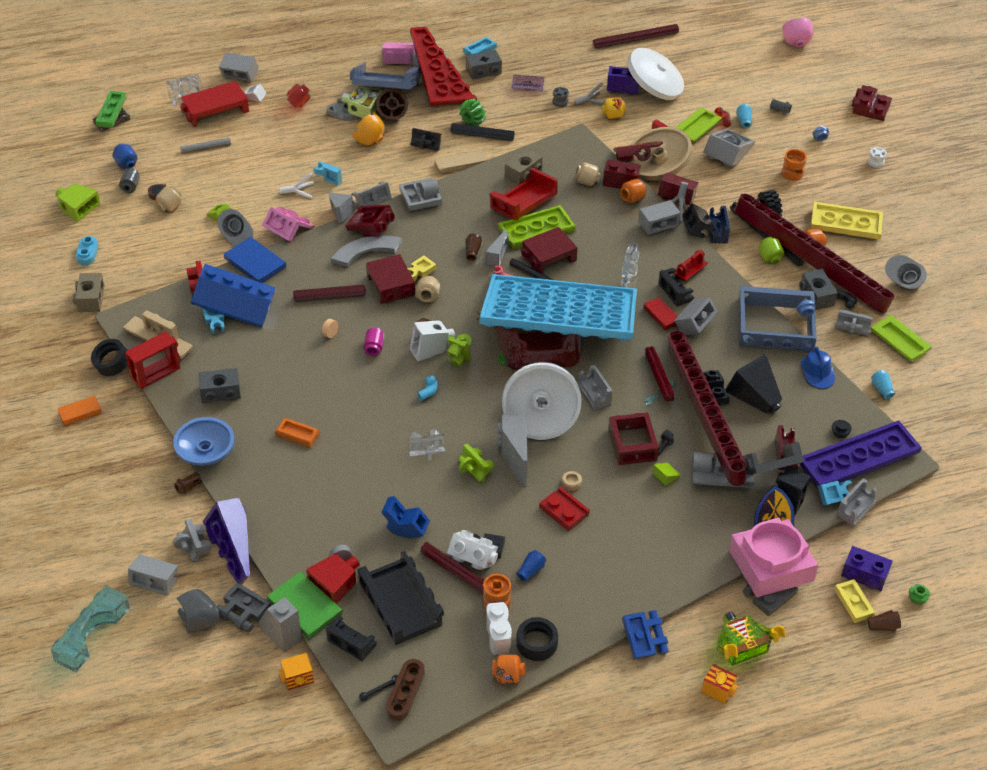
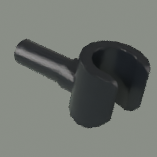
(667, 438)

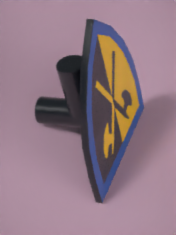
(774, 505)

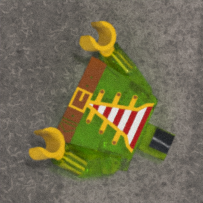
(745, 638)

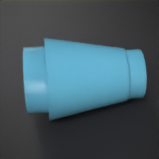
(744, 114)
(883, 383)

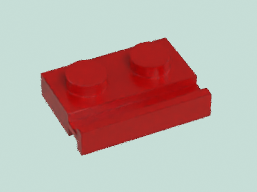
(564, 508)

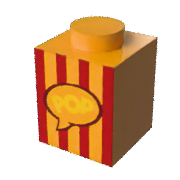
(296, 671)
(719, 684)

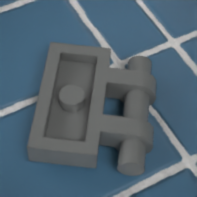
(245, 601)
(773, 601)

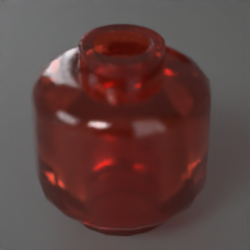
(298, 95)

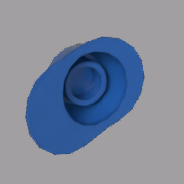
(818, 369)

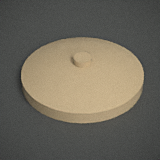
(668, 157)

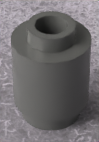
(129, 180)

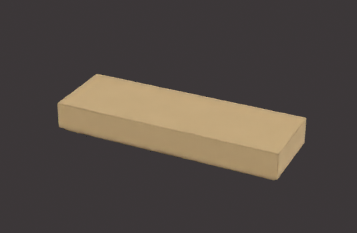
(459, 161)

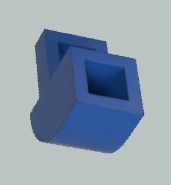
(404, 522)

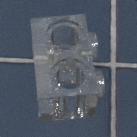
(183, 86)

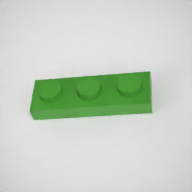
(111, 109)

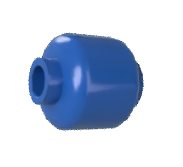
(124, 156)

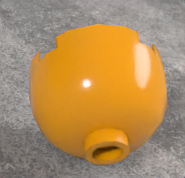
(370, 130)

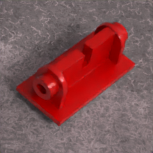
(691, 265)

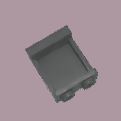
(792, 455)

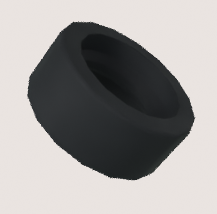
(102, 350)
(542, 625)

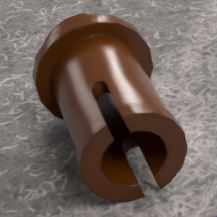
(187, 483)

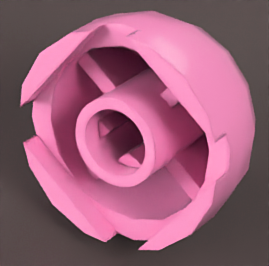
(798, 32)

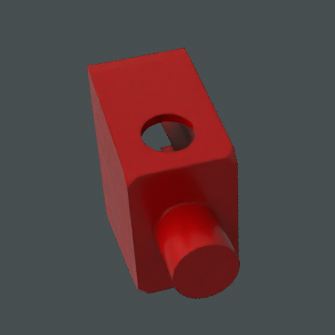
(334, 576)

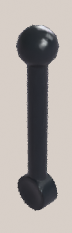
(363, 696)

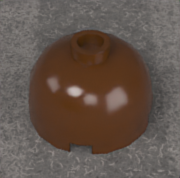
(391, 104)

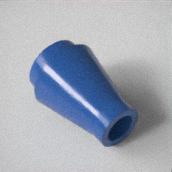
(532, 564)

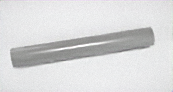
(204, 145)

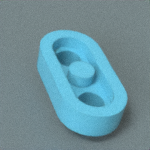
(87, 250)

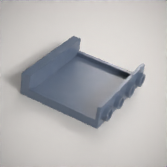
(361, 77)

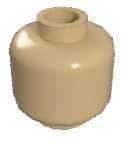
(587, 174)
(168, 199)
(427, 289)

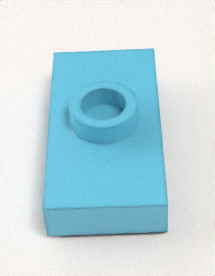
(480, 46)

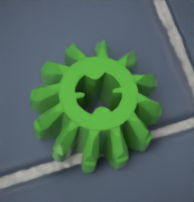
(472, 112)

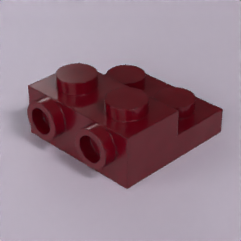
(871, 104)
(371, 220)

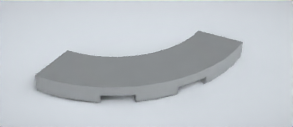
(356, 248)

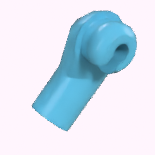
(430, 389)

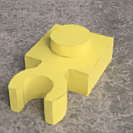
(422, 267)

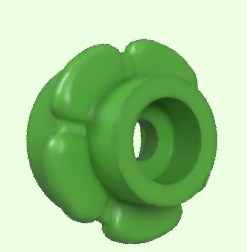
(922, 596)

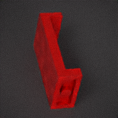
(213, 101)
(525, 196)

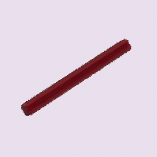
(634, 36)

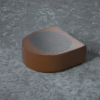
(155, 189)

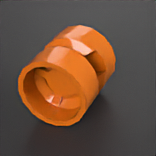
(794, 164)
(496, 589)

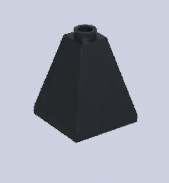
(756, 385)

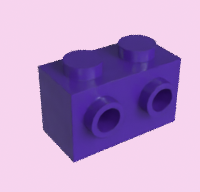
(621, 81)
(866, 568)

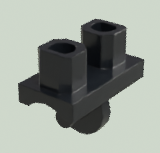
(426, 139)

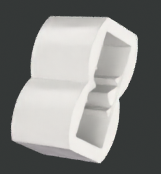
(498, 628)

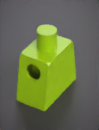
(77, 200)

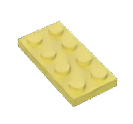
(847, 220)

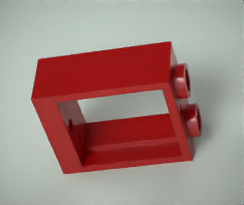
(158, 369)

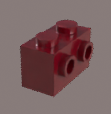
(618, 173)
(671, 184)

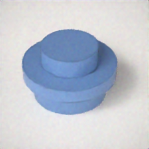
(821, 133)
(806, 308)

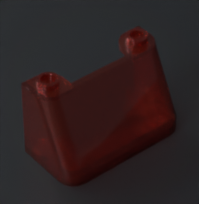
(539, 347)

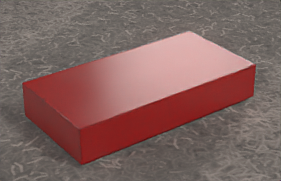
(660, 313)

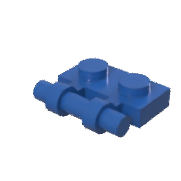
(639, 635)

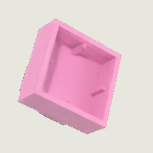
(773, 557)

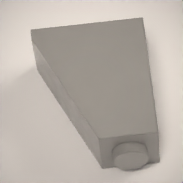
(282, 624)

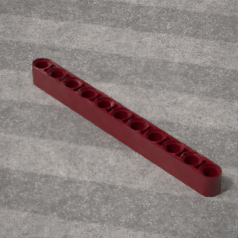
(814, 253)
(707, 409)

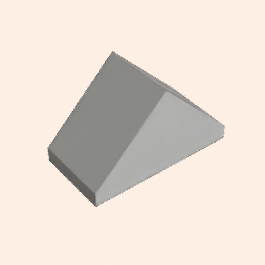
(341, 205)

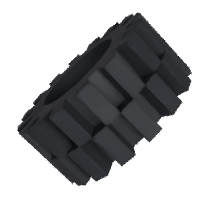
(771, 200)

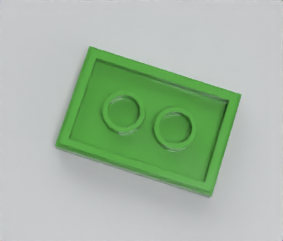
(314, 606)

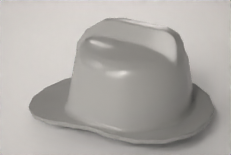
(234, 226)
(905, 271)

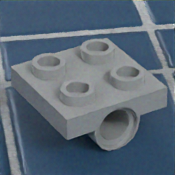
(421, 194)

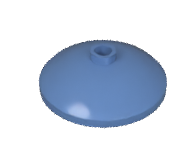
(203, 441)

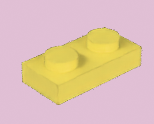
(854, 601)

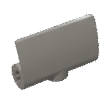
(708, 471)

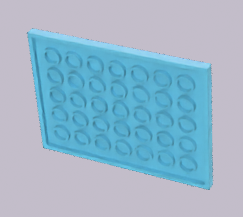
(560, 307)

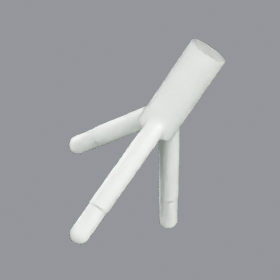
(294, 188)

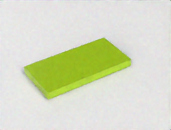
(535, 224)

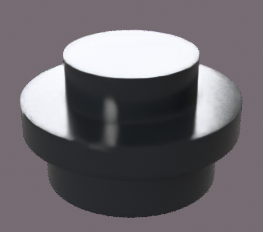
(841, 428)

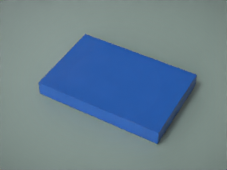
(254, 260)

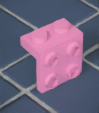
(398, 53)

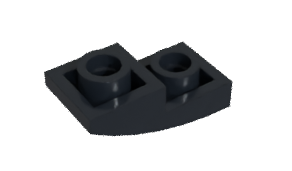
(716, 384)

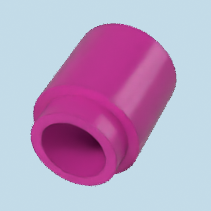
(373, 341)

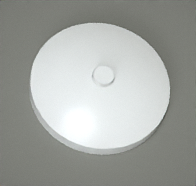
(655, 73)
(546, 397)

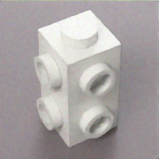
(473, 550)

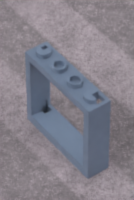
(775, 298)

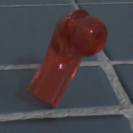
(725, 116)

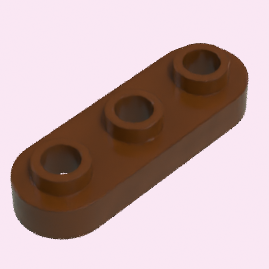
(408, 682)

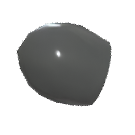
(198, 611)

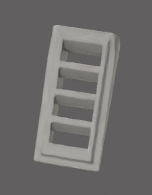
(496, 251)

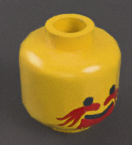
(613, 108)

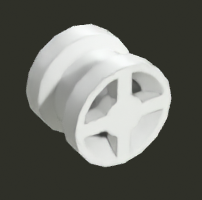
(877, 157)

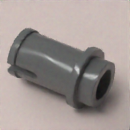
(781, 106)

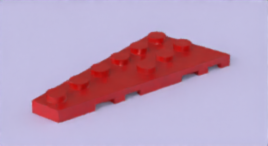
(439, 75)

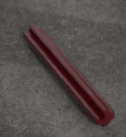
(329, 292)
(659, 374)
(453, 566)

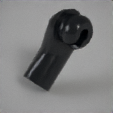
(846, 296)

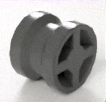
(560, 96)

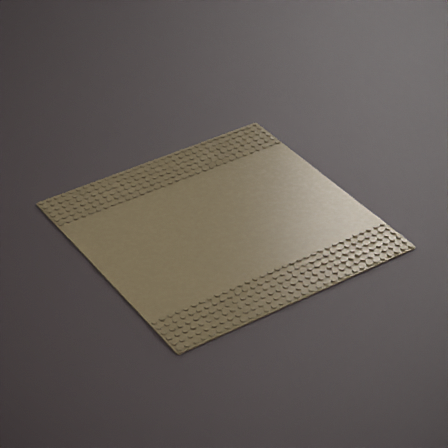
(642, 539)

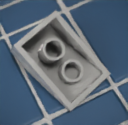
(727, 146)
(514, 444)

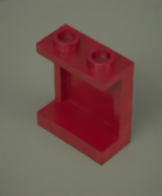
(548, 248)
(391, 278)

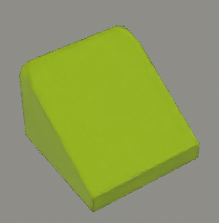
(216, 211)
(665, 473)

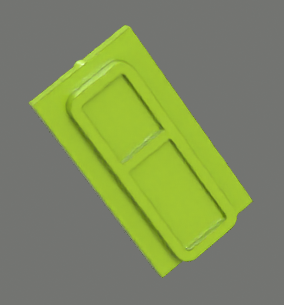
(699, 123)
(901, 338)

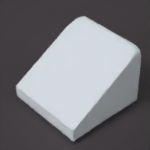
(255, 93)

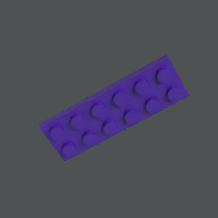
(860, 454)

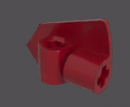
(626, 153)

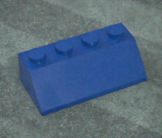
(233, 295)

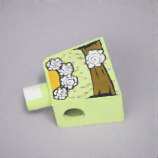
(361, 101)

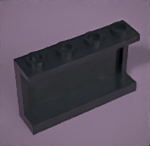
(401, 599)

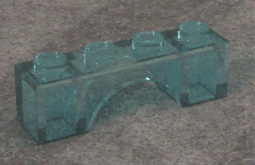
(105, 608)

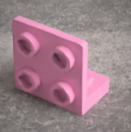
(285, 222)

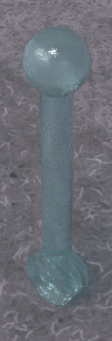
(649, 399)

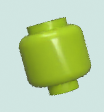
(771, 250)

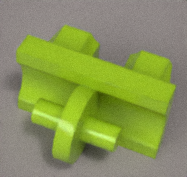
(459, 349)
(472, 461)

